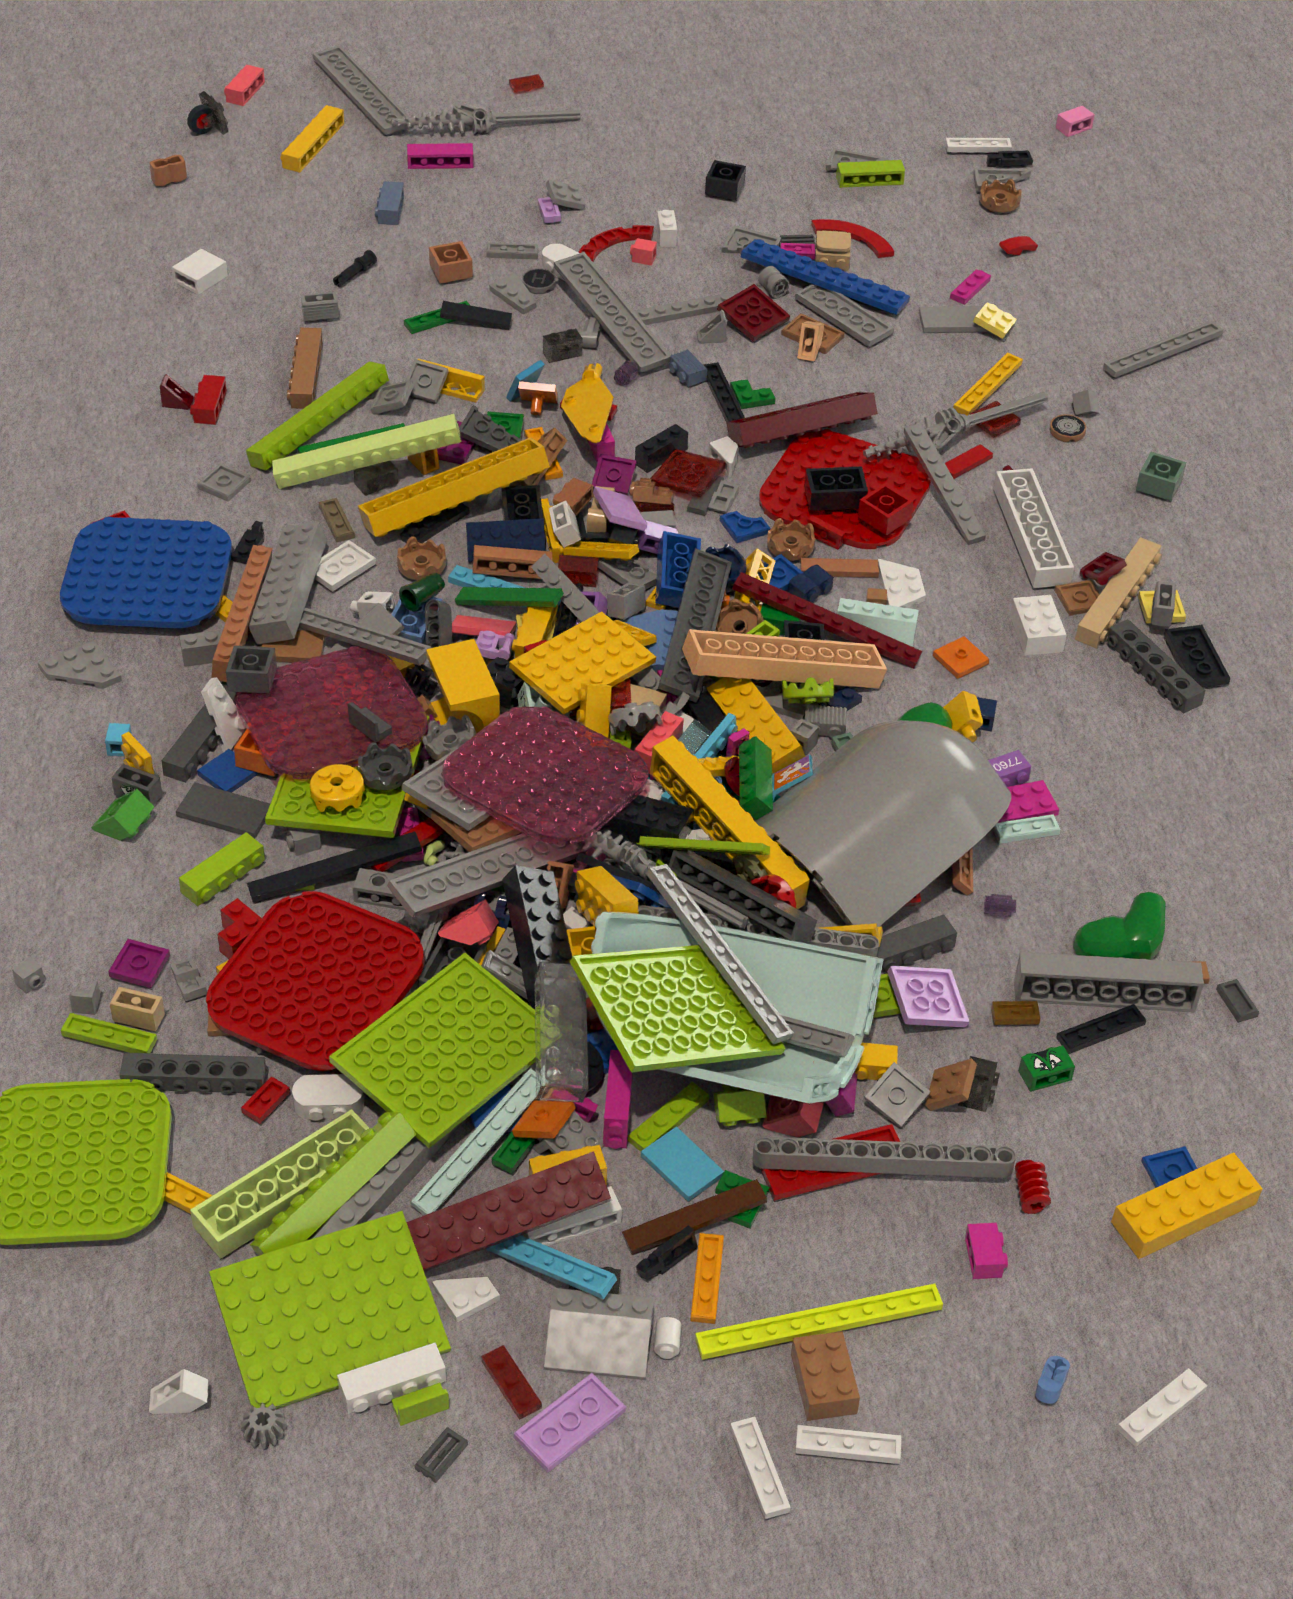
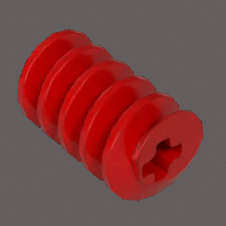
(1032, 1186)

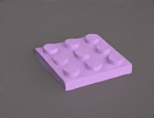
(928, 996)

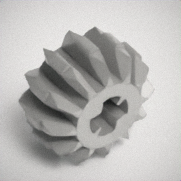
(255, 1431)

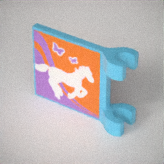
(792, 775)

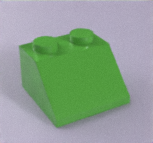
(124, 816)

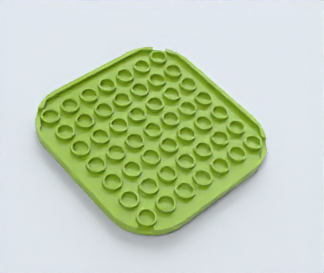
(81, 1160)

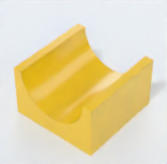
(464, 683)

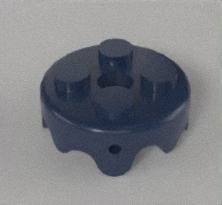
(738, 562)

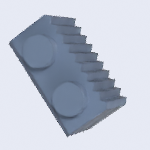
(688, 368)

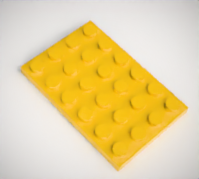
(587, 654)

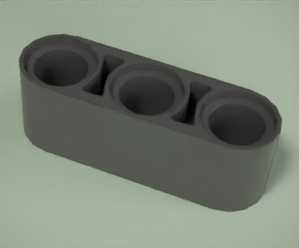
(438, 619)

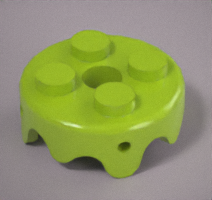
(808, 691)

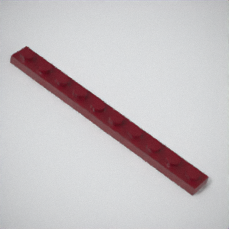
(832, 622)

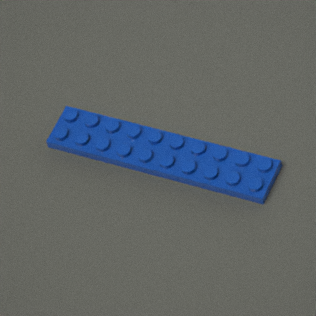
(826, 276)

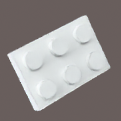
(343, 565)

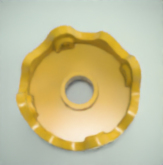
(339, 796)

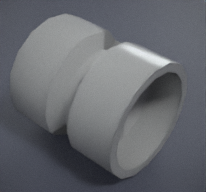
(773, 282)

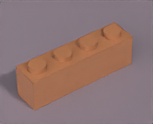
(506, 561)

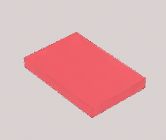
(473, 625)

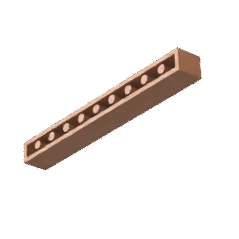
(236, 626)

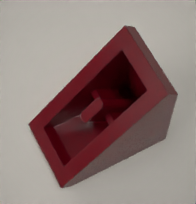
(174, 395)

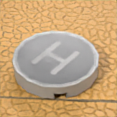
(539, 280)

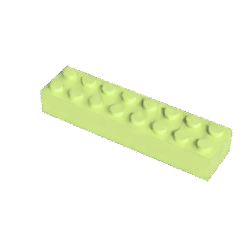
(255, 1199)

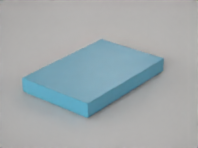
(682, 1164)

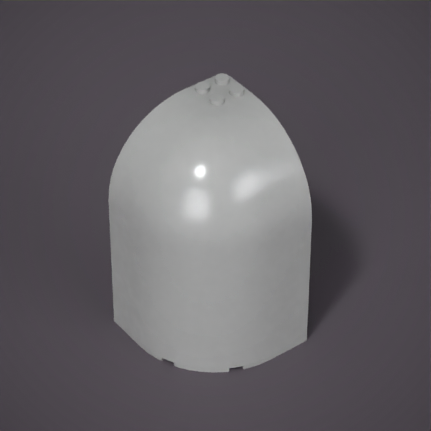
(888, 815)

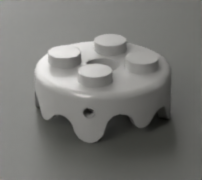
(631, 713)
(439, 737)

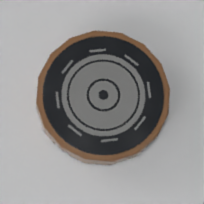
(1067, 428)

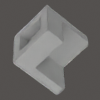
(1085, 402)
(806, 733)
(86, 1000)

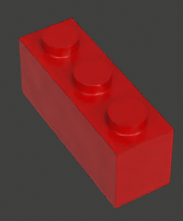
(209, 399)

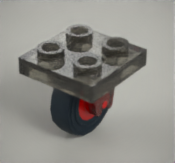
(205, 116)

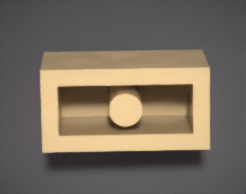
(137, 1009)

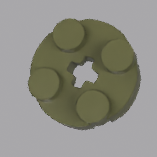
(747, 867)

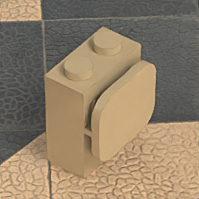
(833, 249)
(641, 695)

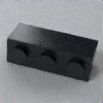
(658, 448)

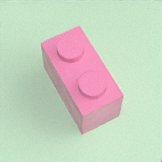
(1075, 121)

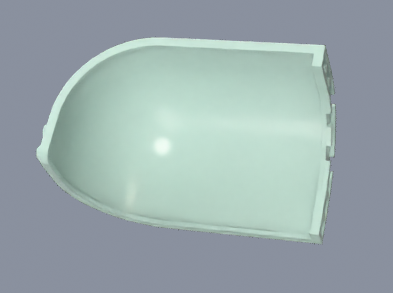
(799, 980)

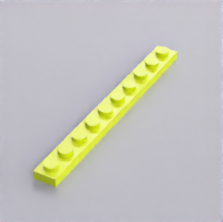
(818, 1321)

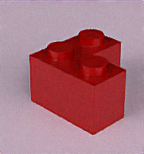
(237, 922)

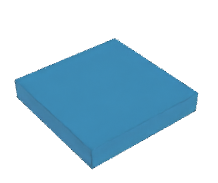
(530, 375)

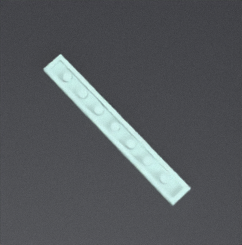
(476, 1145)

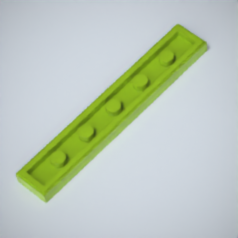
(705, 845)

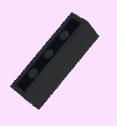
(706, 713)

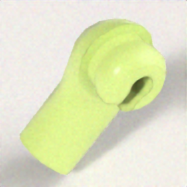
(432, 849)

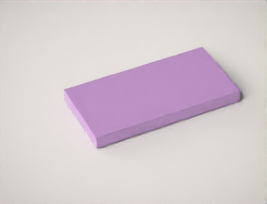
(619, 509)
(569, 1422)

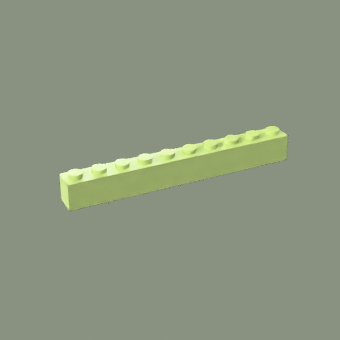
(366, 451)

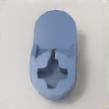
(1052, 1379)

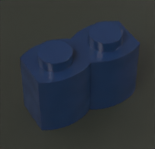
(811, 583)

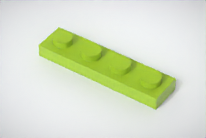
(108, 1034)
(669, 1116)

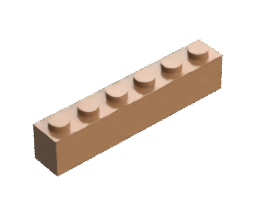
(305, 367)

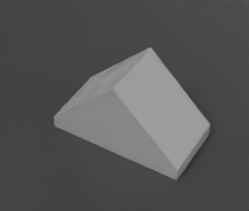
(714, 330)

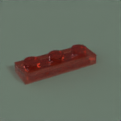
(511, 1382)

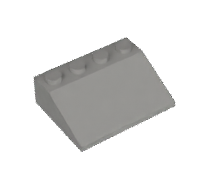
(599, 1334)

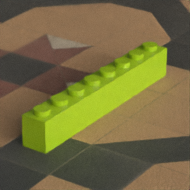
(337, 1185)

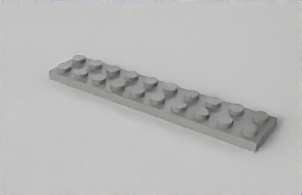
(361, 88)
(612, 312)
(475, 872)

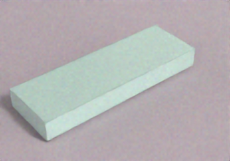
(1026, 829)

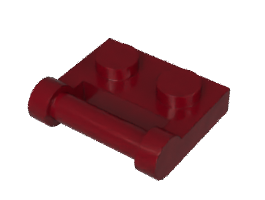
(1107, 564)

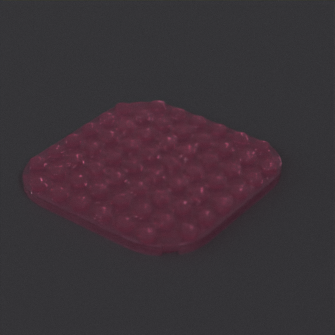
(307, 717)
(545, 774)

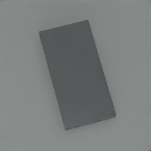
(223, 810)

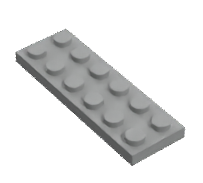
(845, 314)

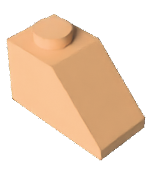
(810, 340)

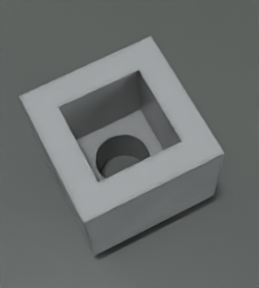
(28, 975)

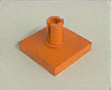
(538, 394)

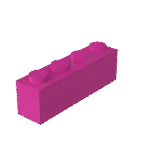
(440, 156)

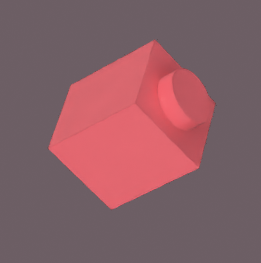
(643, 251)

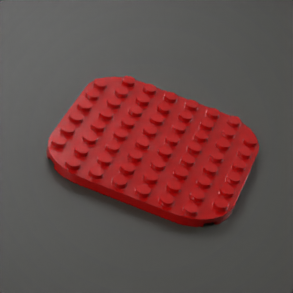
(785, 494)
(313, 978)

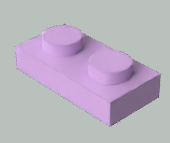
(549, 210)

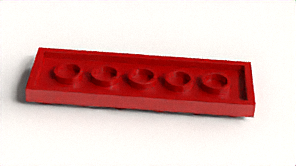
(789, 1183)

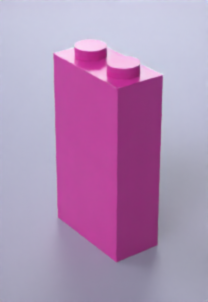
(617, 1102)

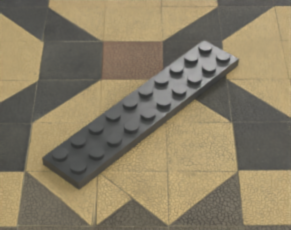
(697, 611)

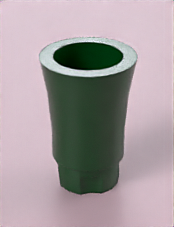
(421, 591)

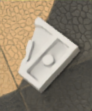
(466, 1295)

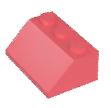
(471, 925)
(792, 1116)

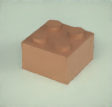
(450, 262)

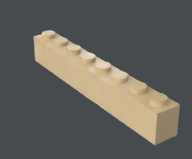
(1118, 593)

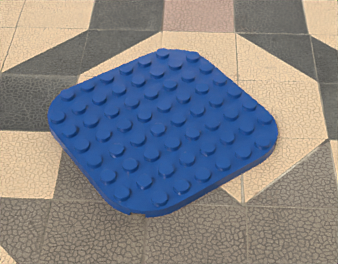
(146, 572)

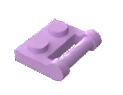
(488, 642)

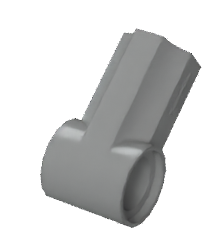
(590, 333)

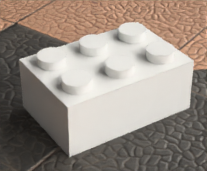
(1038, 625)

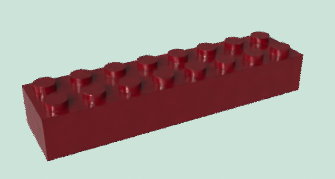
(802, 418)
(509, 1211)

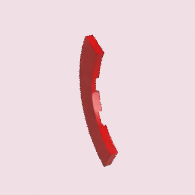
(615, 236)
(874, 240)

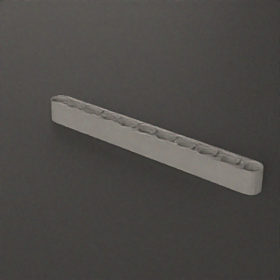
(834, 939)
(883, 1157)

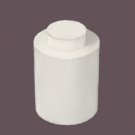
(667, 1337)

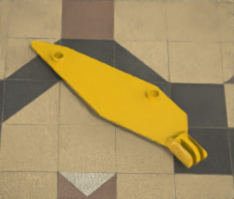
(588, 404)

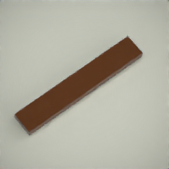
(695, 1215)

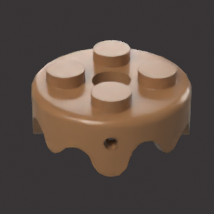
(1000, 196)
(795, 532)
(413, 553)
(738, 613)

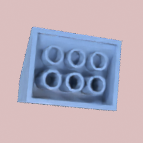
(660, 624)

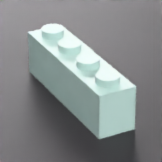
(887, 619)

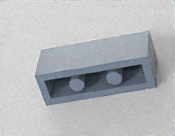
(390, 203)

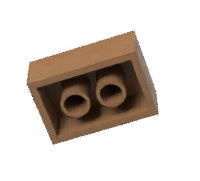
(825, 1376)

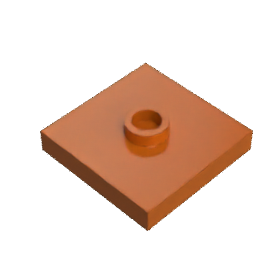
(960, 657)
(543, 1119)

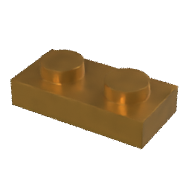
(1015, 1012)

